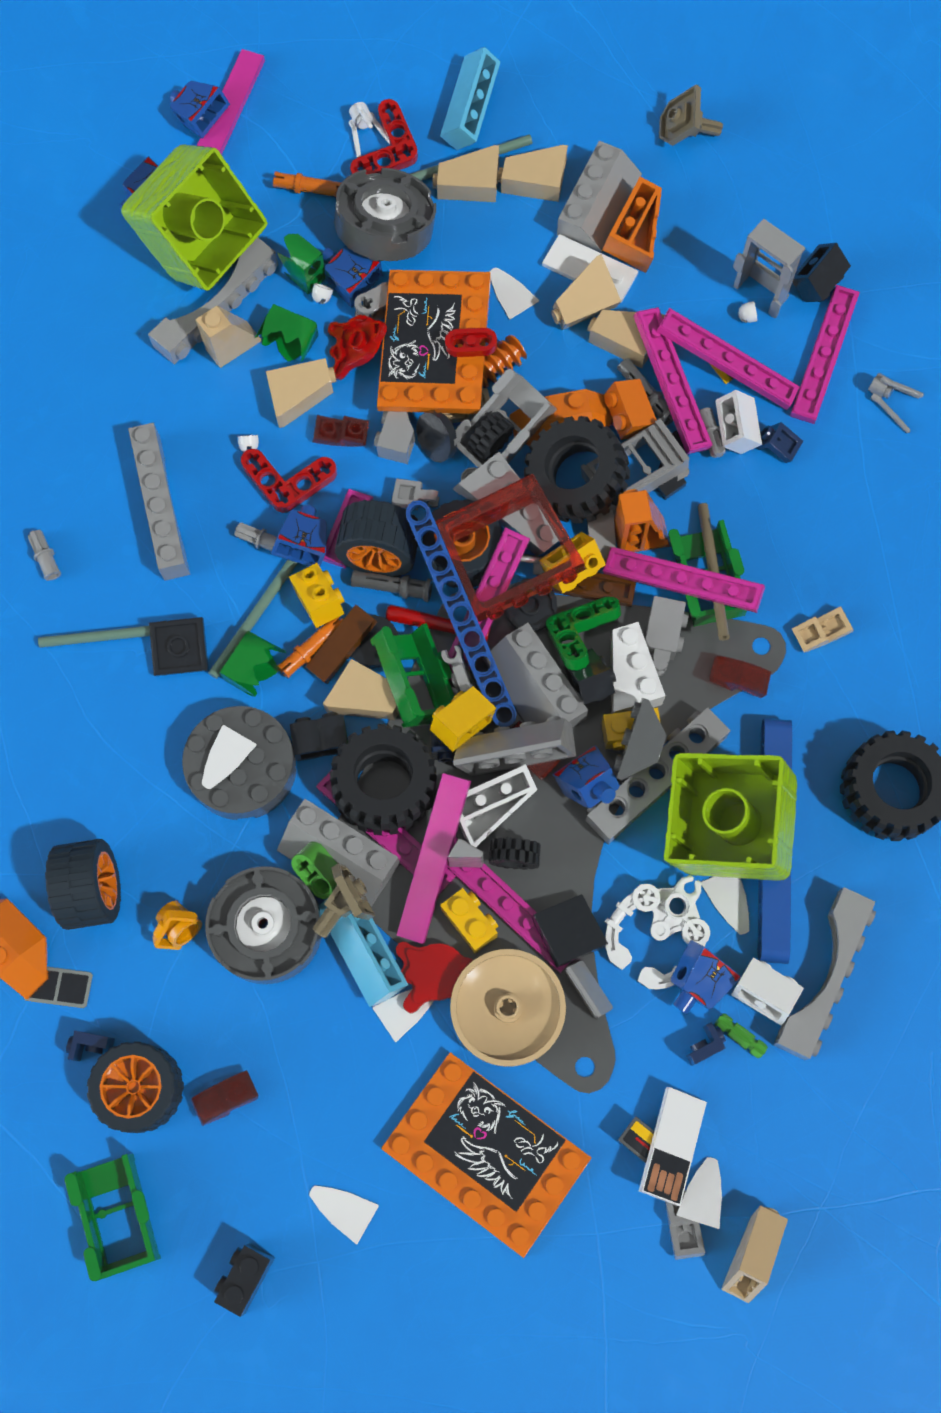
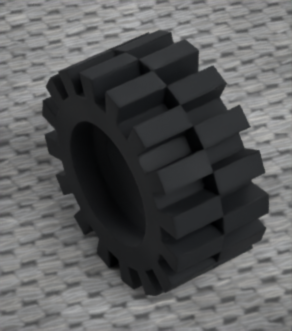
(490, 436)
(514, 853)

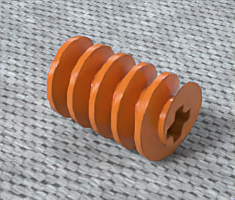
(503, 357)

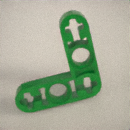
(607, 610)

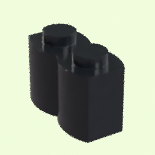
(318, 737)

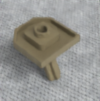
(684, 118)
(344, 900)

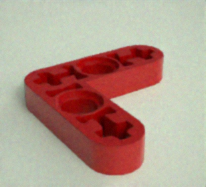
(397, 144)
(287, 488)

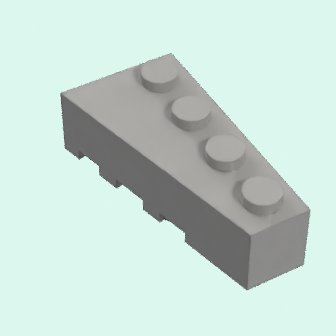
(527, 521)

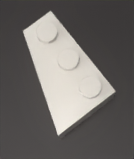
(633, 670)
(493, 803)

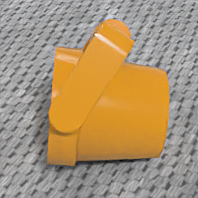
(177, 924)

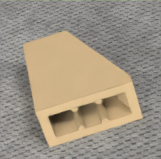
(534, 173)
(469, 176)
(586, 295)
(225, 335)
(618, 335)
(299, 388)
(361, 694)
(755, 1254)

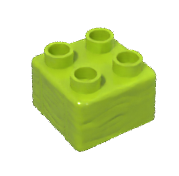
(194, 215)
(731, 816)

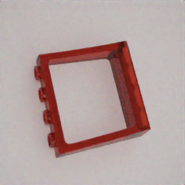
(491, 509)

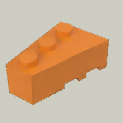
(635, 228)
(639, 523)

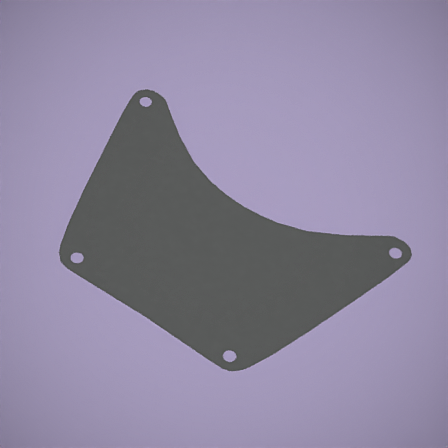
(558, 823)

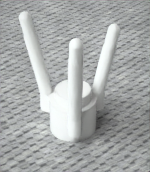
(363, 119)

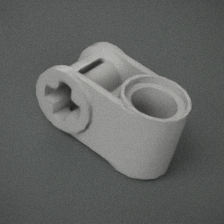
(373, 302)

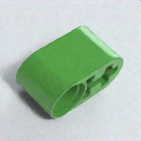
(314, 869)

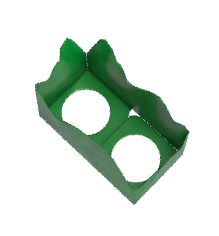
(303, 256)
(291, 332)
(250, 663)

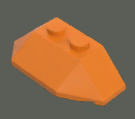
(568, 404)
(21, 951)

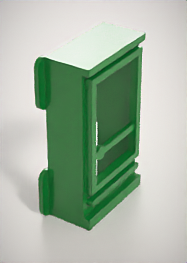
(692, 547)
(432, 667)
(100, 1180)

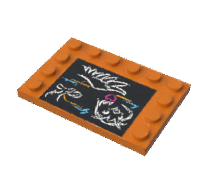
(415, 365)
(486, 1154)

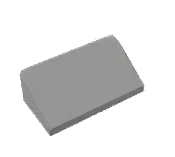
(465, 855)
(588, 989)

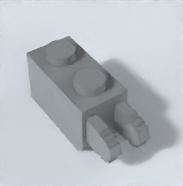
(664, 630)

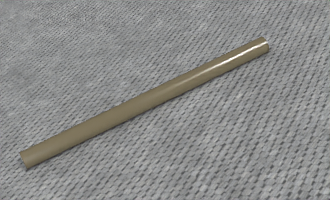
(712, 565)

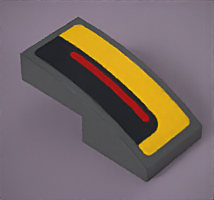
(637, 1138)

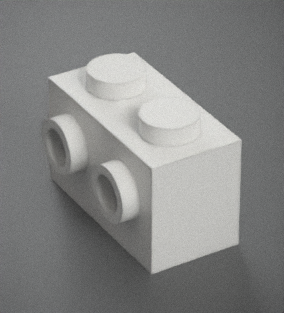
(738, 422)
(767, 991)

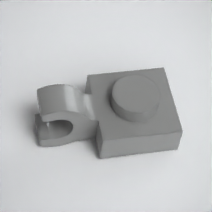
(409, 491)
(462, 676)

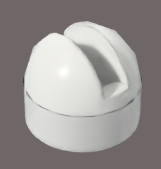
(321, 293)
(747, 312)
(248, 440)

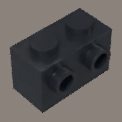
(821, 272)
(594, 680)
(244, 1279)

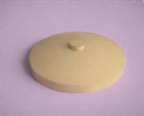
(508, 1007)

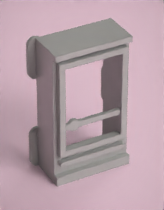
(780, 247)
(521, 393)
(666, 449)

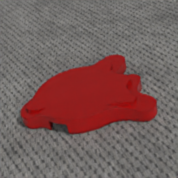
(356, 342)
(430, 971)

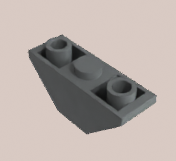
(641, 742)

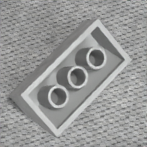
(598, 197)
(534, 679)
(516, 747)
(345, 845)

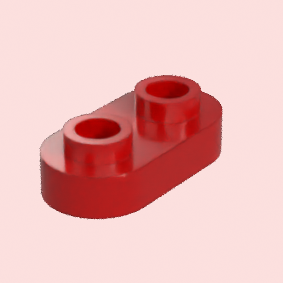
(471, 340)

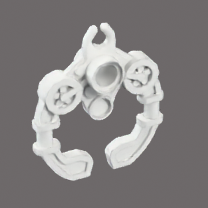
(663, 925)

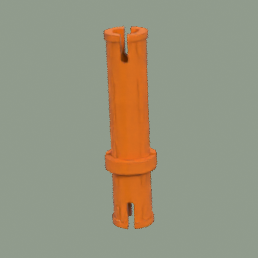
(305, 184)
(303, 653)

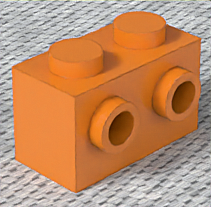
(629, 407)

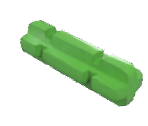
(741, 1035)

